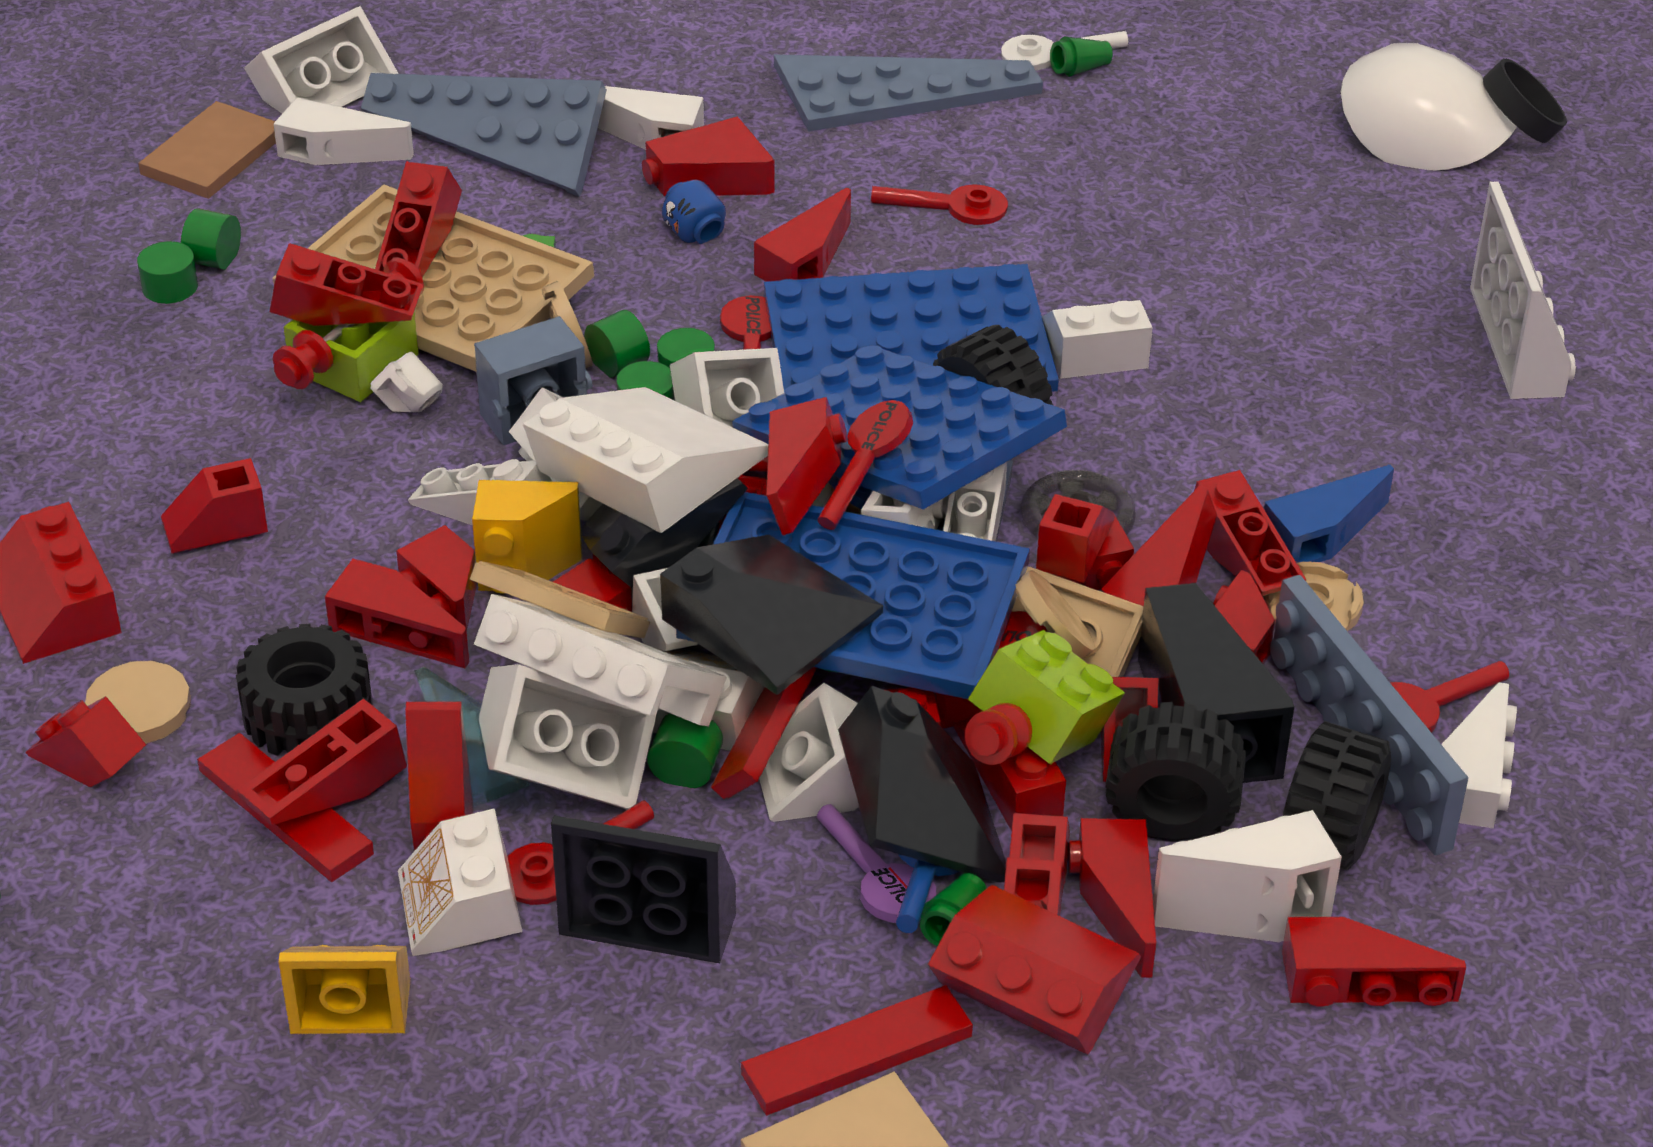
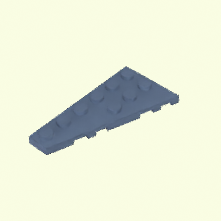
(867, 89)
(512, 122)

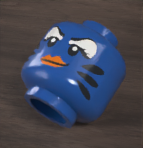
(694, 212)

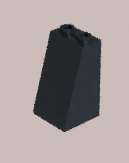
(1210, 666)

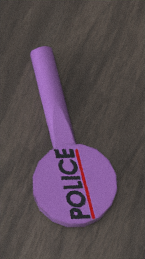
(884, 883)

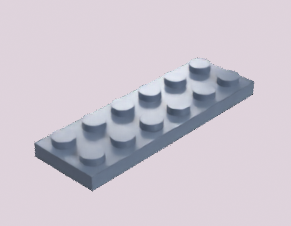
(1356, 695)

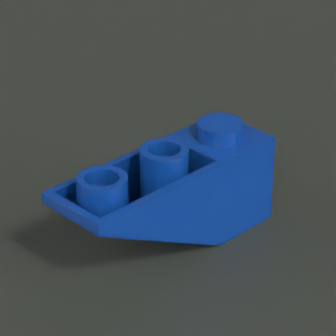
(1328, 516)

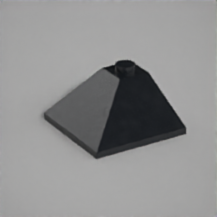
(634, 548)
(763, 607)
(918, 787)
(642, 889)

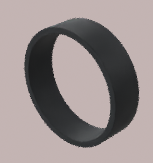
(1524, 100)

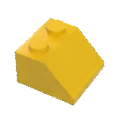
(527, 526)
(345, 988)

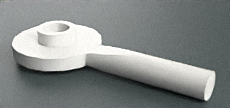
(1037, 48)

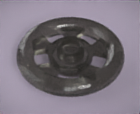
(1071, 483)

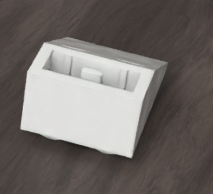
(1248, 879)

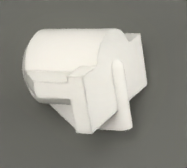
(407, 385)

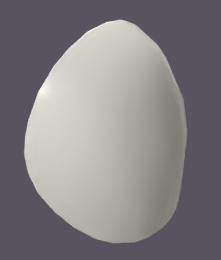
(1422, 108)

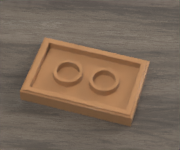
(210, 150)

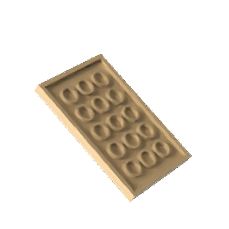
(477, 284)

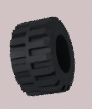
(1000, 360)
(299, 684)
(1176, 771)
(1344, 784)

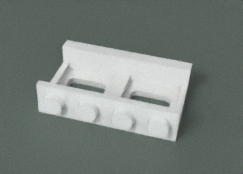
(599, 660)

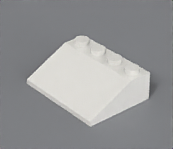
(1515, 308)
(640, 452)

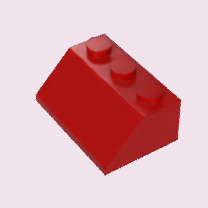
(53, 585)
(1034, 966)

